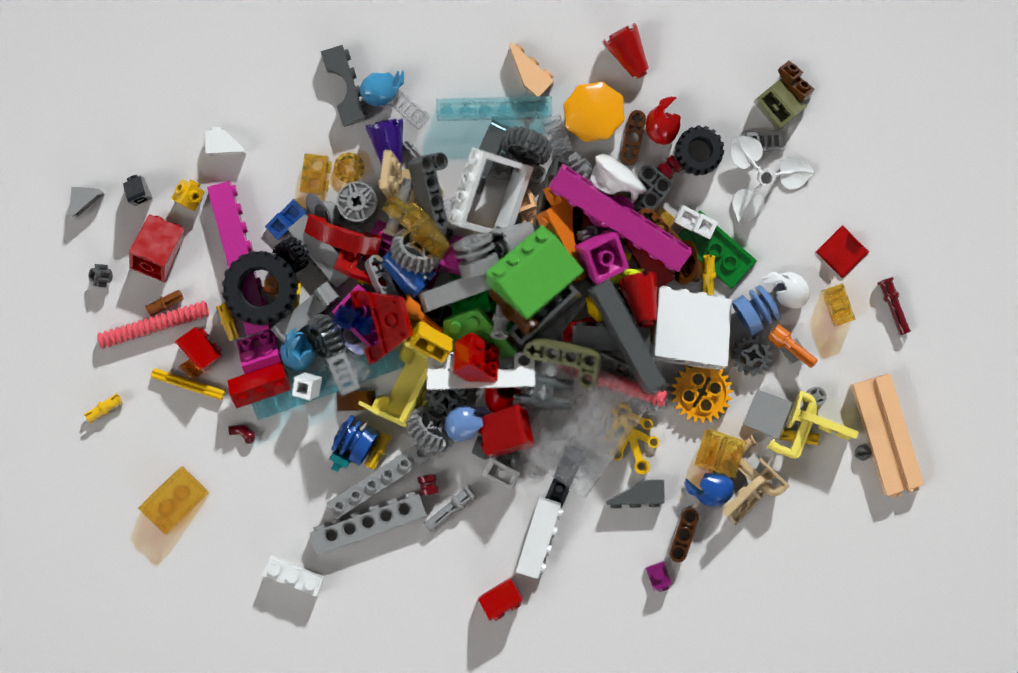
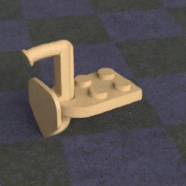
(392, 177)
(760, 485)

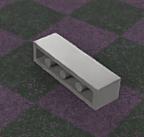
(321, 253)

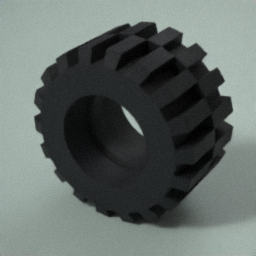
(712, 140)

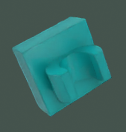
(339, 461)

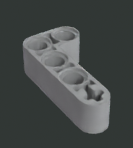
(452, 292)
(316, 304)

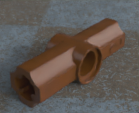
(510, 313)

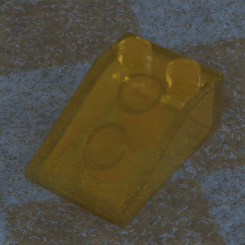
(173, 500)

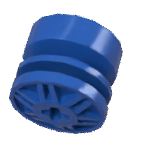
(355, 440)

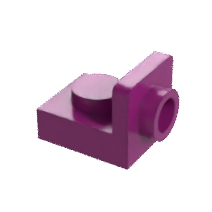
(659, 576)

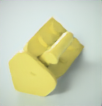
(806, 420)

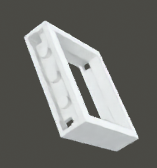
(468, 185)

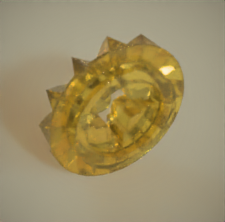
(340, 170)

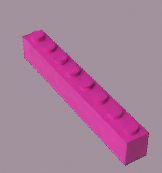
(620, 217)
(235, 243)

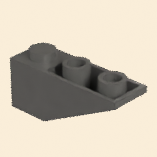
(644, 492)

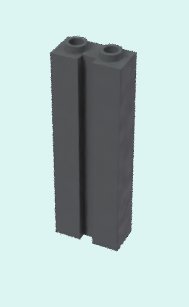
(627, 337)

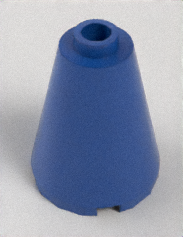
(408, 282)

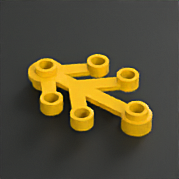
(635, 447)

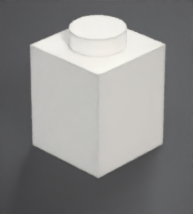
(306, 386)

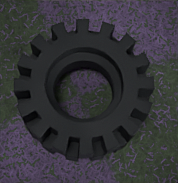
(296, 249)

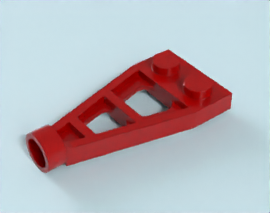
(347, 262)

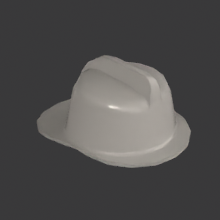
(323, 209)

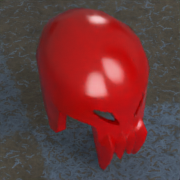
(662, 126)
(500, 397)

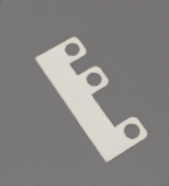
(518, 377)

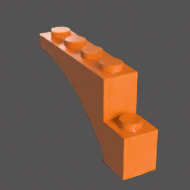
(559, 221)

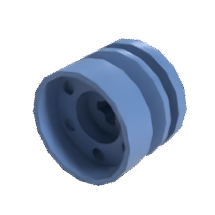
(755, 310)

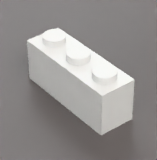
(293, 576)

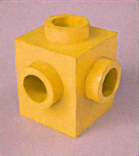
(188, 194)

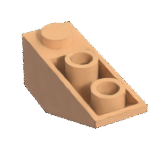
(533, 78)

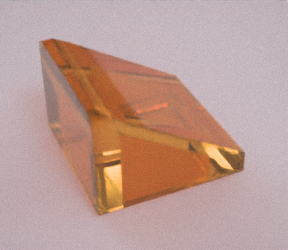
(190, 370)

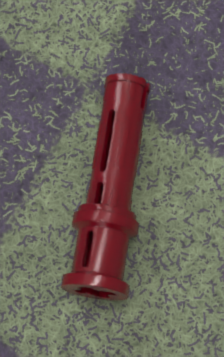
(891, 298)

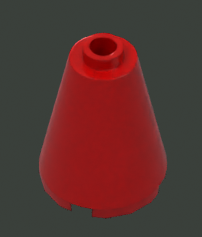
(628, 50)
(641, 297)

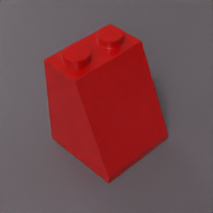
(156, 247)
(506, 431)

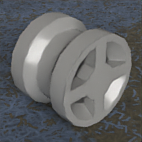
(819, 394)

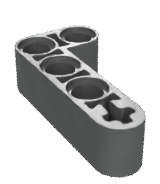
(492, 144)
(427, 186)
(653, 191)

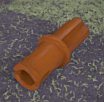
(164, 302)

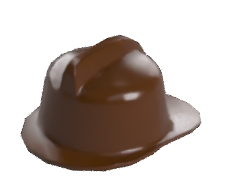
(692, 268)

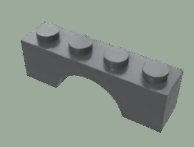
(336, 62)

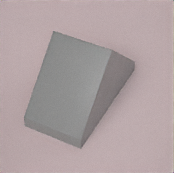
(82, 199)

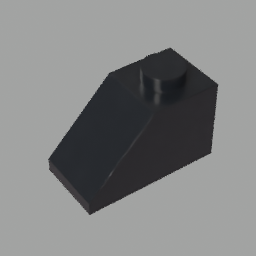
(136, 190)

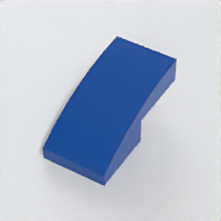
(287, 217)

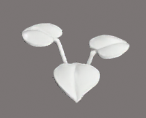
(745, 152)

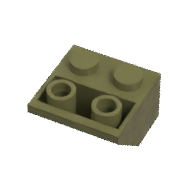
(779, 104)

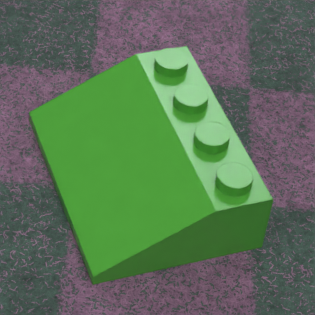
(533, 272)

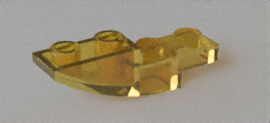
(423, 228)

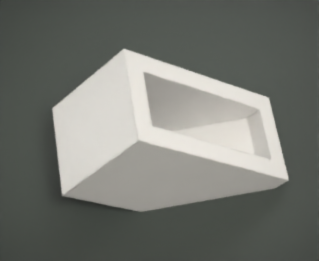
(221, 143)

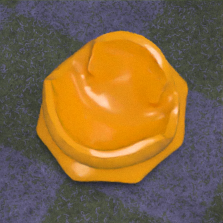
(594, 111)

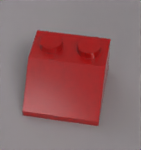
(200, 348)

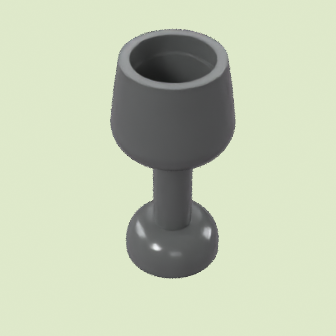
(512, 457)

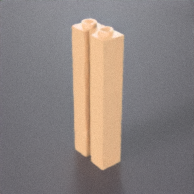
(887, 435)

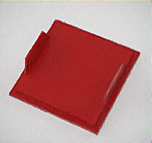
(842, 251)

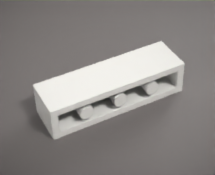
(538, 537)

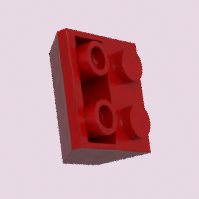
(475, 359)
(500, 599)

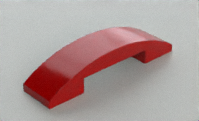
(342, 238)

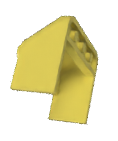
(408, 390)

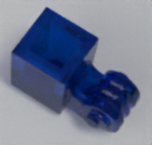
(350, 318)

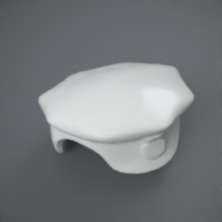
(615, 177)

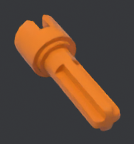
(415, 313)
(782, 339)

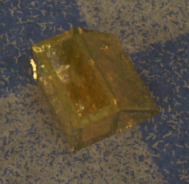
(720, 453)

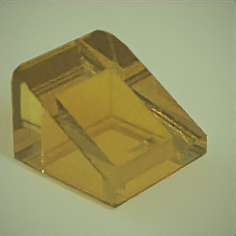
(665, 216)

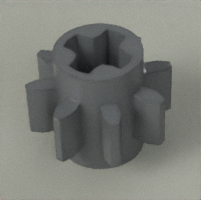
(100, 275)

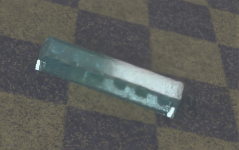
(494, 108)

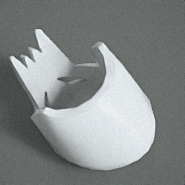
(790, 288)

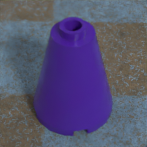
(387, 136)

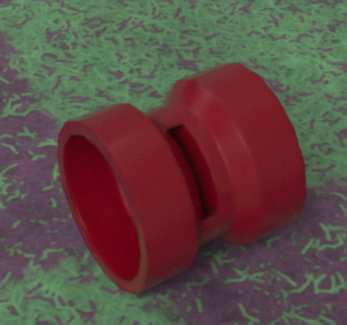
(670, 167)
(430, 488)

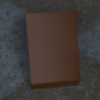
(350, 401)

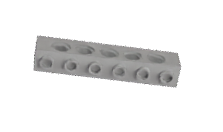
(378, 480)
(323, 544)

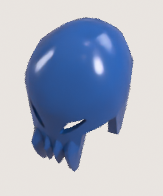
(715, 491)

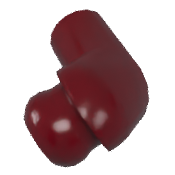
(246, 432)

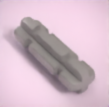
(413, 152)

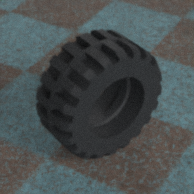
(241, 269)

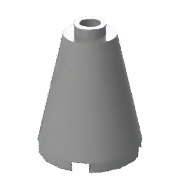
(509, 237)

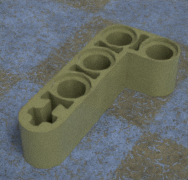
(563, 357)

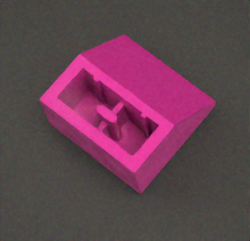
(258, 351)

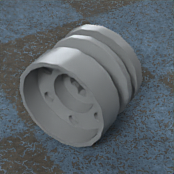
(361, 213)
(476, 255)

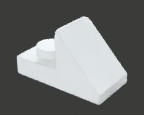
(500, 473)

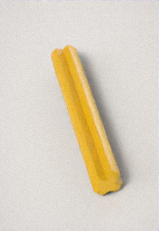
(187, 384)

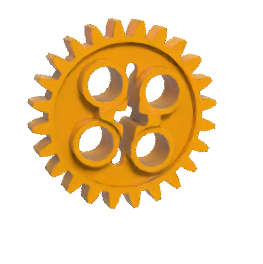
(717, 400)

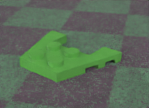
(479, 324)

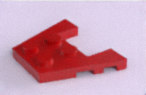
(390, 320)

